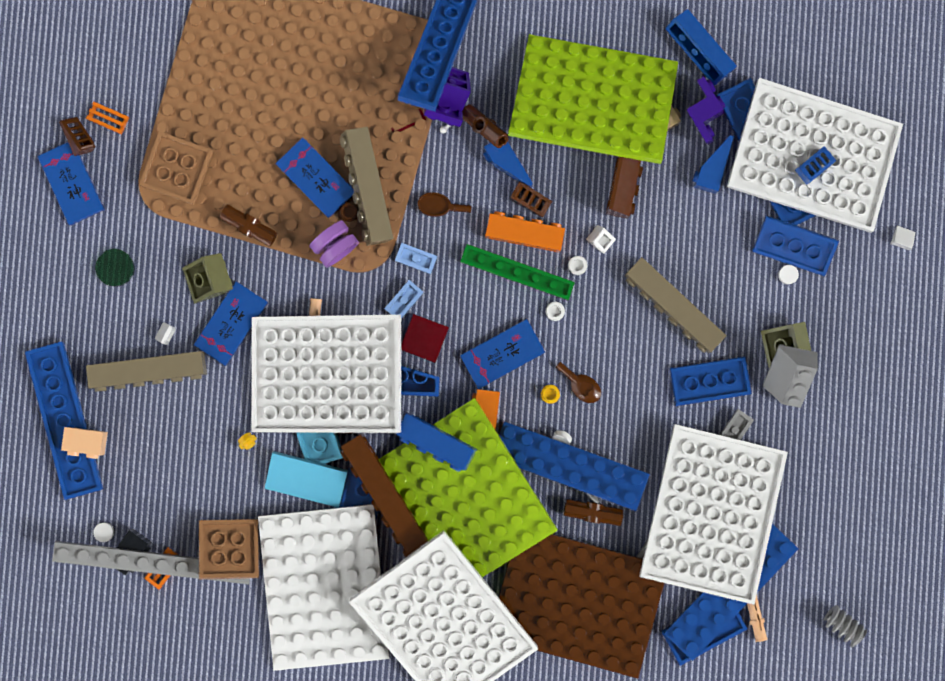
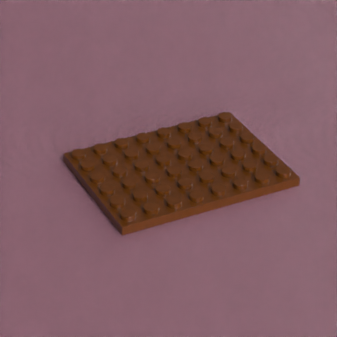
(583, 603)

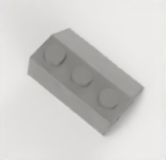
(791, 375)

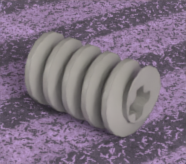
(845, 625)

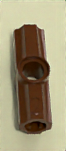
(484, 126)
(248, 225)
(593, 512)

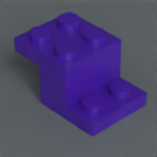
(452, 99)
(706, 110)

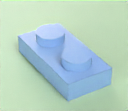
(416, 258)
(404, 299)

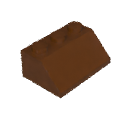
(624, 187)

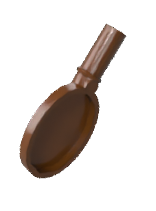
(439, 205)
(583, 386)

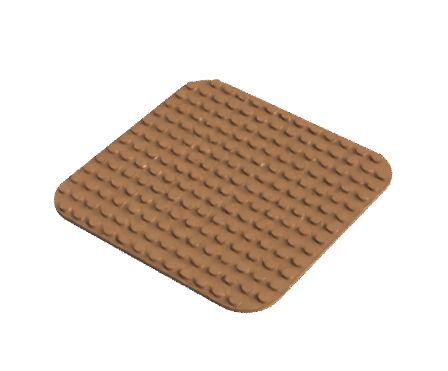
(284, 70)

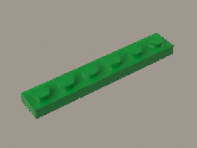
(517, 272)

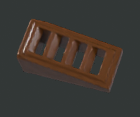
(74, 143)
(514, 197)

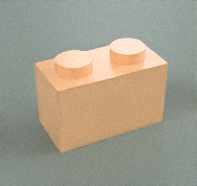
(84, 441)

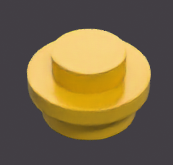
(550, 394)
(247, 441)

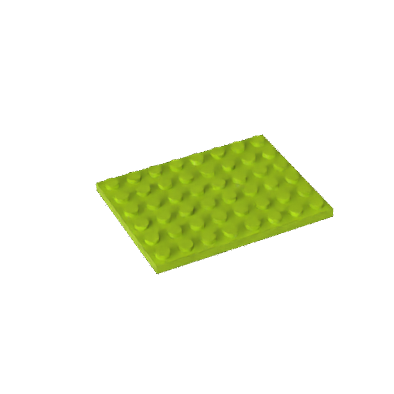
(594, 99)
(484, 509)

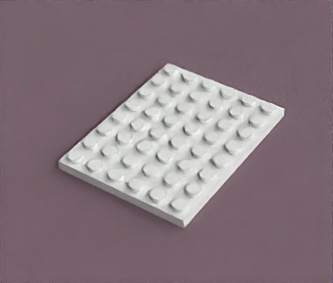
(789, 128)
(326, 374)
(713, 514)
(310, 574)
(443, 617)

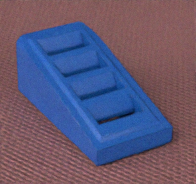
(805, 175)

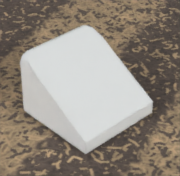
(903, 238)
(600, 239)
(165, 333)

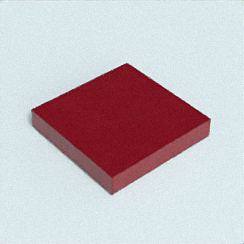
(424, 338)

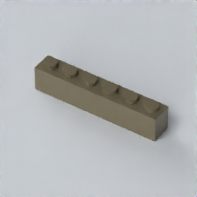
(366, 186)
(675, 306)
(146, 370)

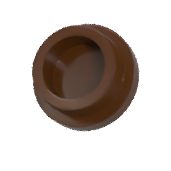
(348, 212)

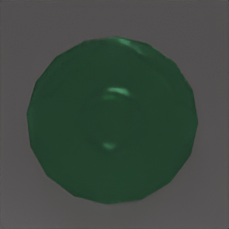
(115, 267)

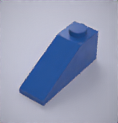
(507, 162)
(711, 172)

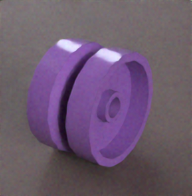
(334, 244)

